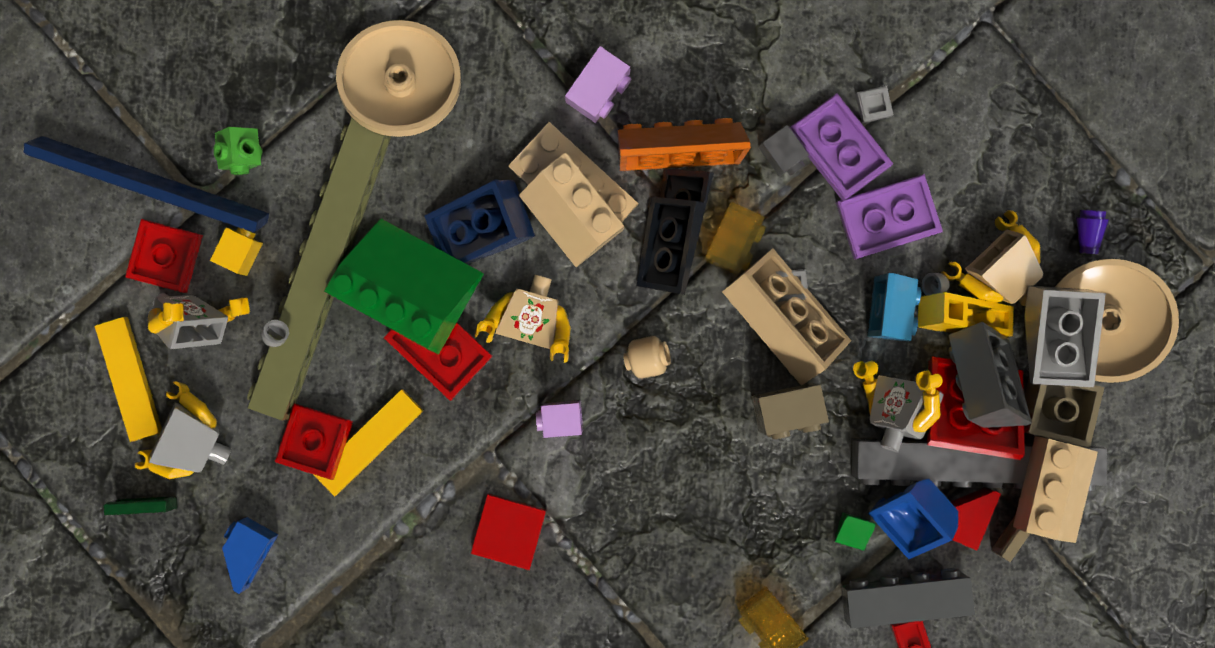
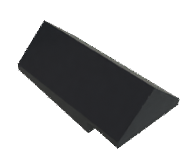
(673, 230)

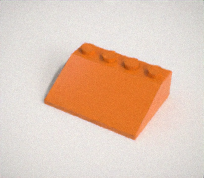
(682, 146)

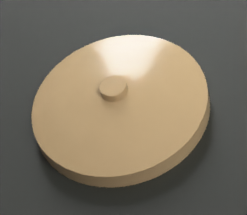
(398, 78)
(1137, 317)

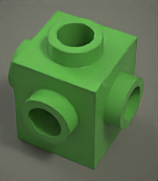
(237, 149)

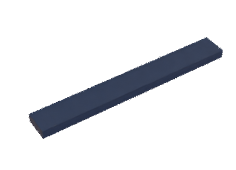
(146, 183)

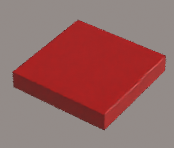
(164, 256)
(313, 441)
(508, 531)

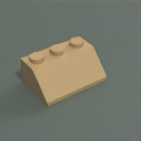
(571, 210)
(1055, 489)

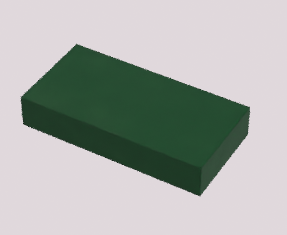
(140, 505)

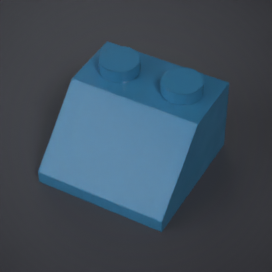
(894, 307)

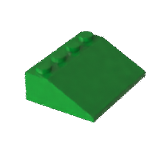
(405, 284)

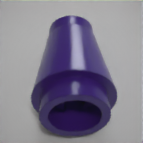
(1091, 229)

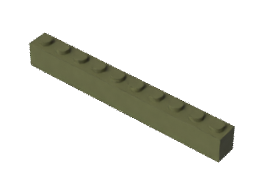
(328, 244)

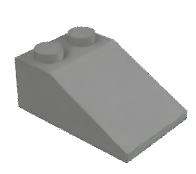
(1063, 335)

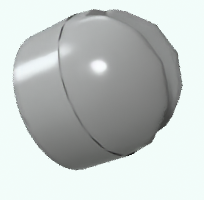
(930, 287)
(278, 330)

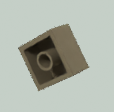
(789, 410)
(1063, 412)

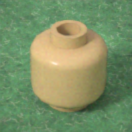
(647, 357)

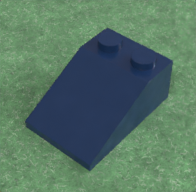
(481, 222)

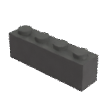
(907, 599)

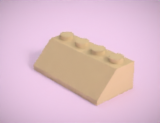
(794, 329)

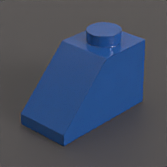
(246, 551)

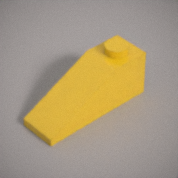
(955, 312)

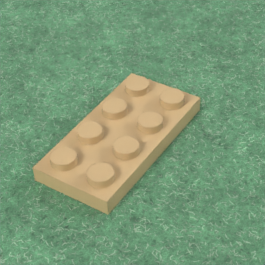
(549, 146)

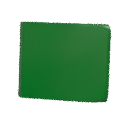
(854, 531)

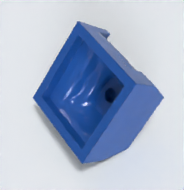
(917, 518)

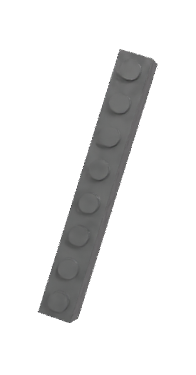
(921, 462)

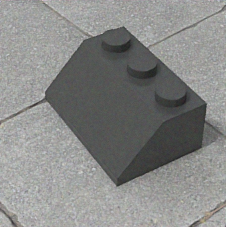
(988, 377)

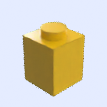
(236, 250)

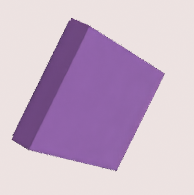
(841, 147)
(889, 216)

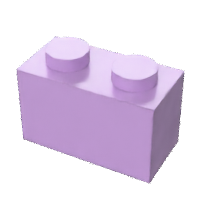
(598, 85)
(560, 419)

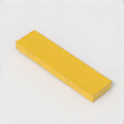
(128, 379)
(373, 439)

